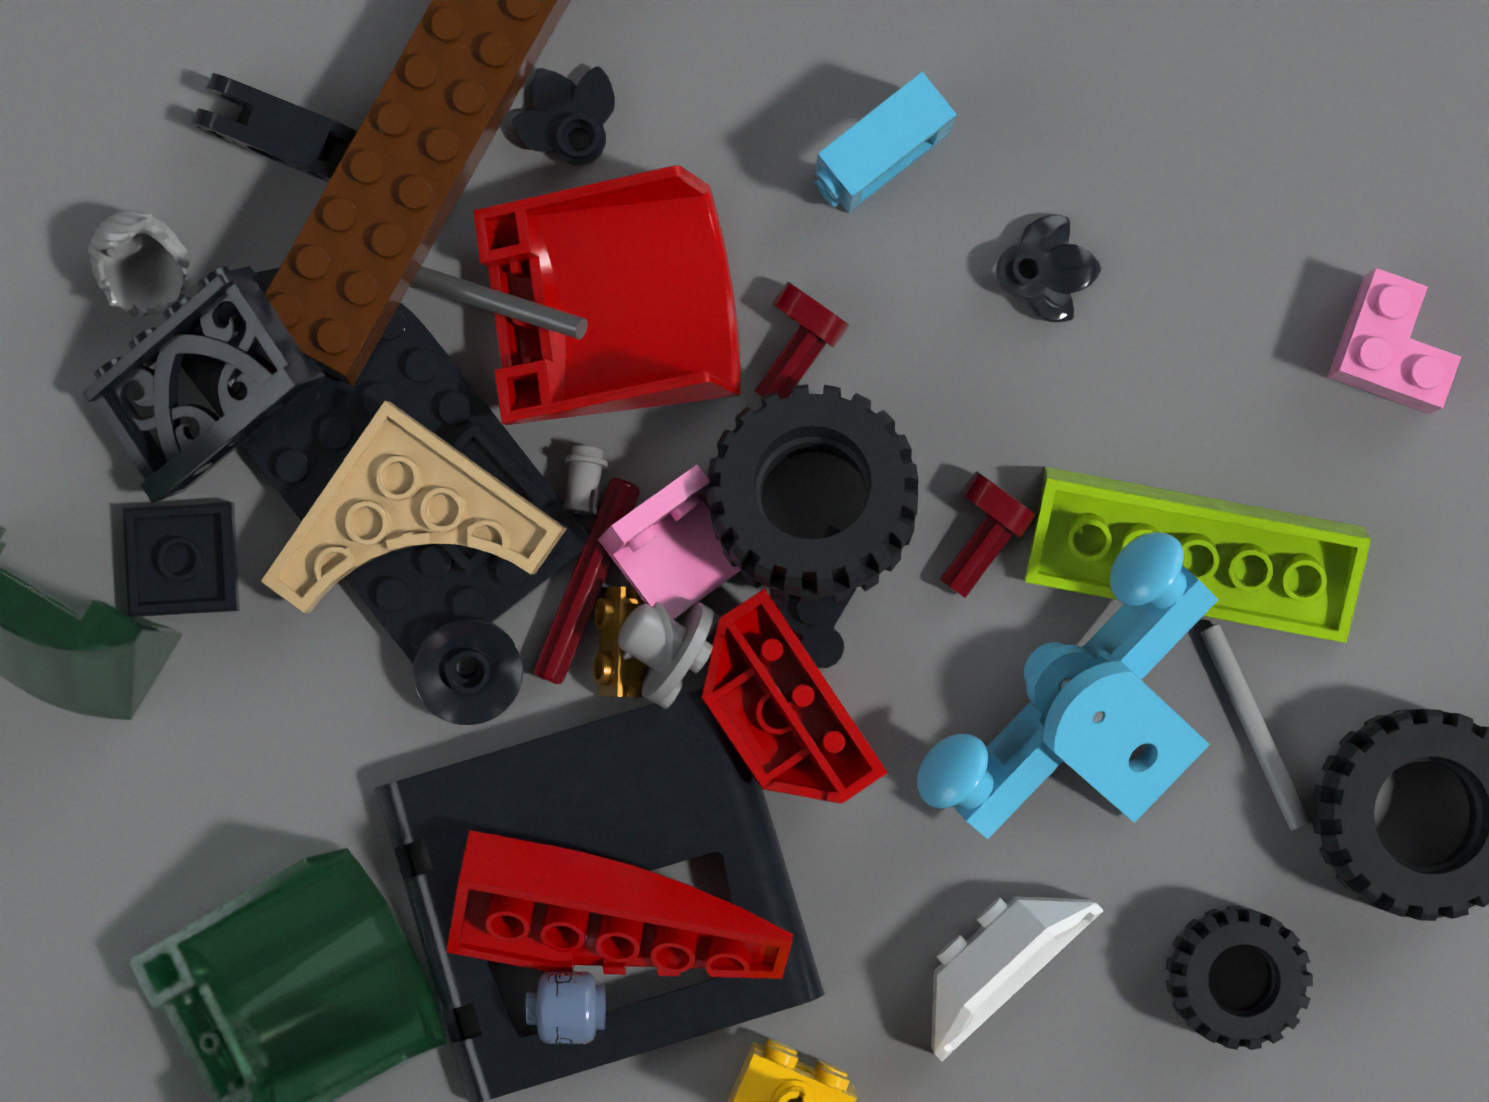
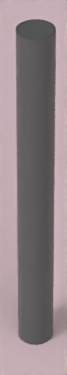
(501, 303)

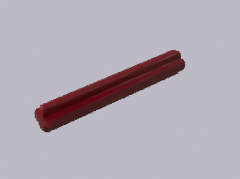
(584, 585)

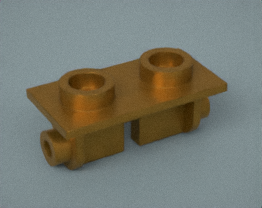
(610, 670)

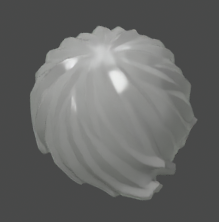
(138, 263)

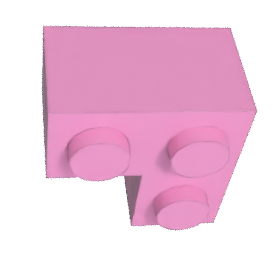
(1379, 351)

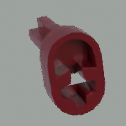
(816, 329)
(1003, 519)

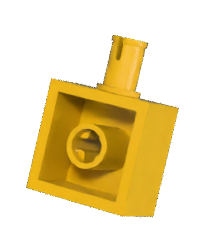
(776, 1075)

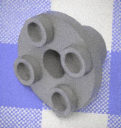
(667, 646)

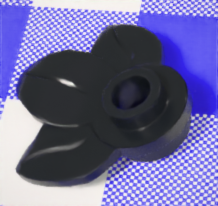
(564, 109)
(1055, 267)

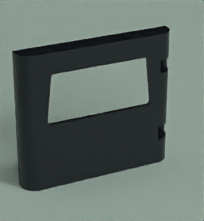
(621, 788)

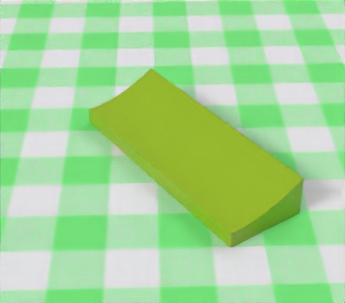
(1256, 560)

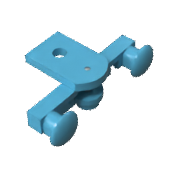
(1088, 705)

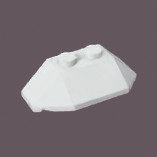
(998, 960)

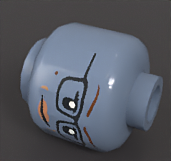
(567, 1007)

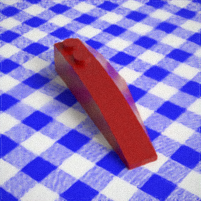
(574, 908)

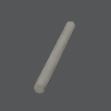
(1255, 727)

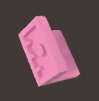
(670, 546)

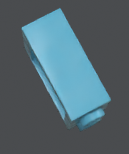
(883, 144)

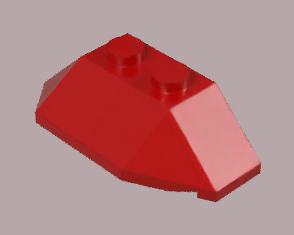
(783, 709)

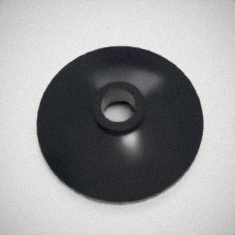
(473, 696)

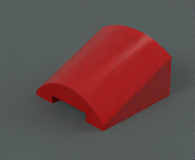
(643, 270)

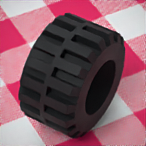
(1284, 987)

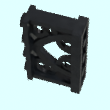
(269, 389)

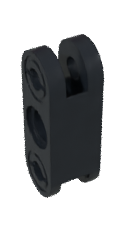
(274, 128)

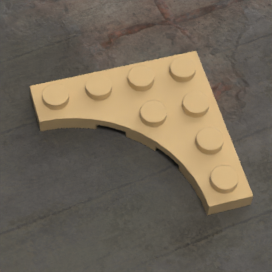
(403, 492)

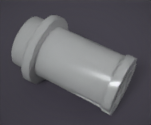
(583, 480)

